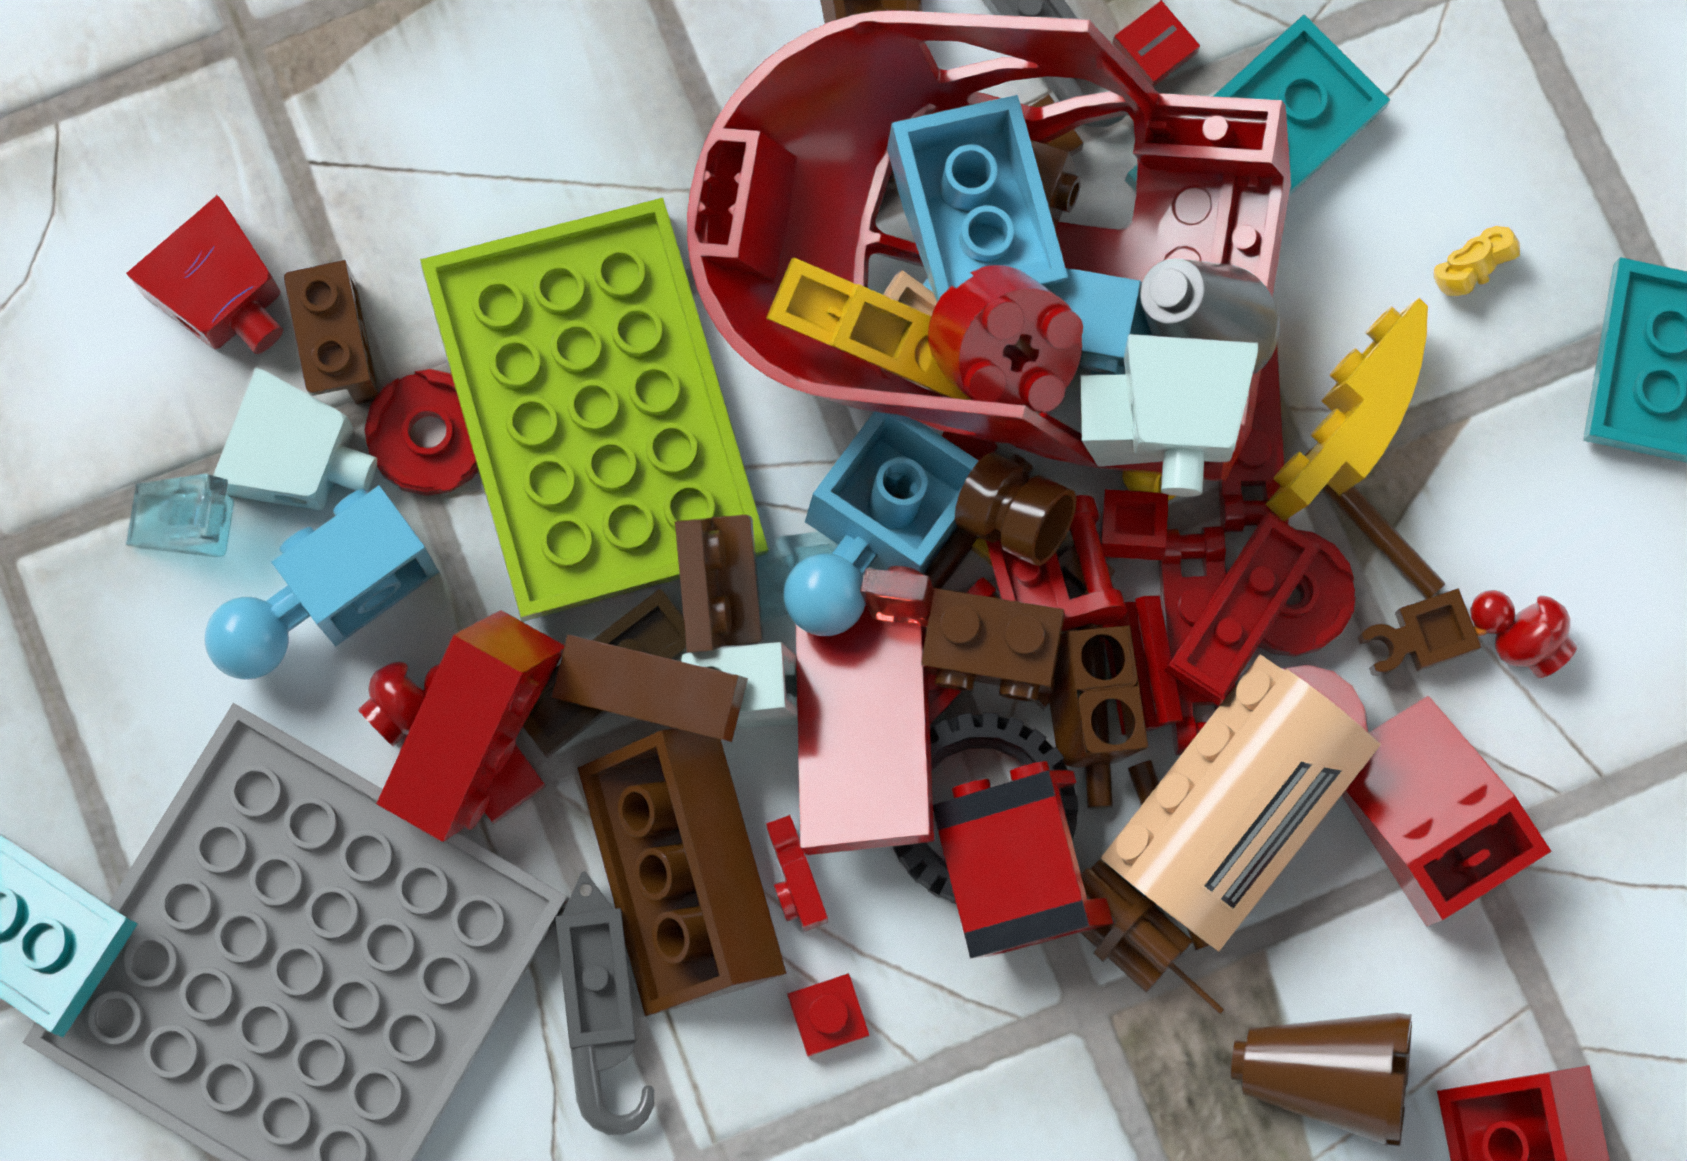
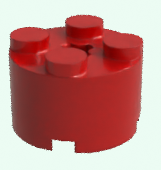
(1006, 339)

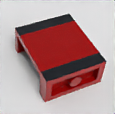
(1015, 862)

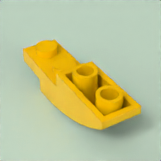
(859, 324)
(1365, 408)

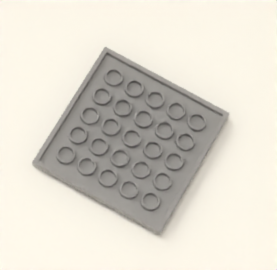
(301, 962)

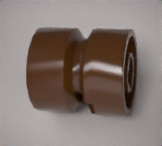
(1020, 510)

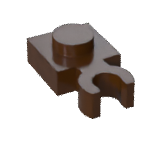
(1428, 631)

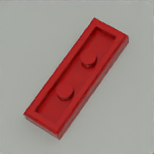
(1243, 608)

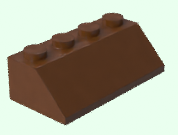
(681, 869)

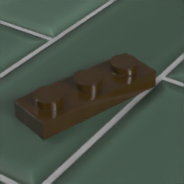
(648, 628)

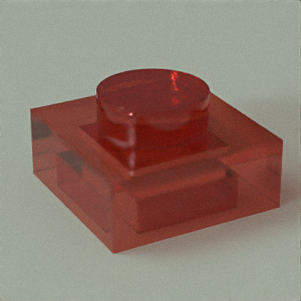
(898, 595)

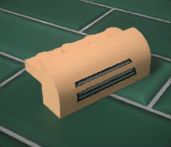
(1240, 801)

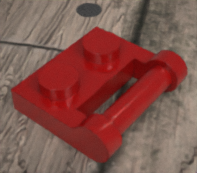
(1046, 585)

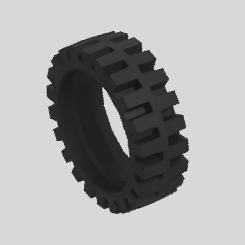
(981, 732)

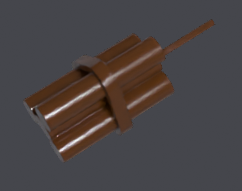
(1141, 936)

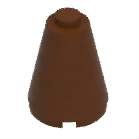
(1332, 1071)

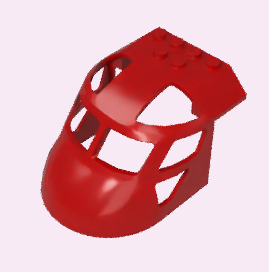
(806, 164)

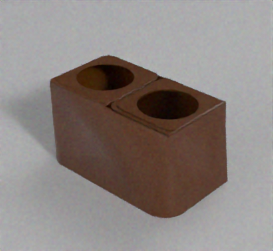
(1064, 702)

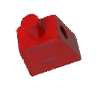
(211, 281)

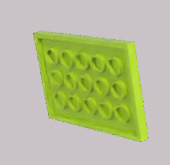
(587, 403)

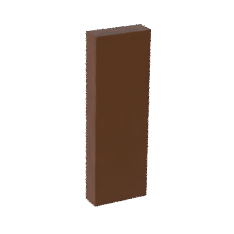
(650, 688)

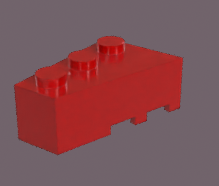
(469, 724)

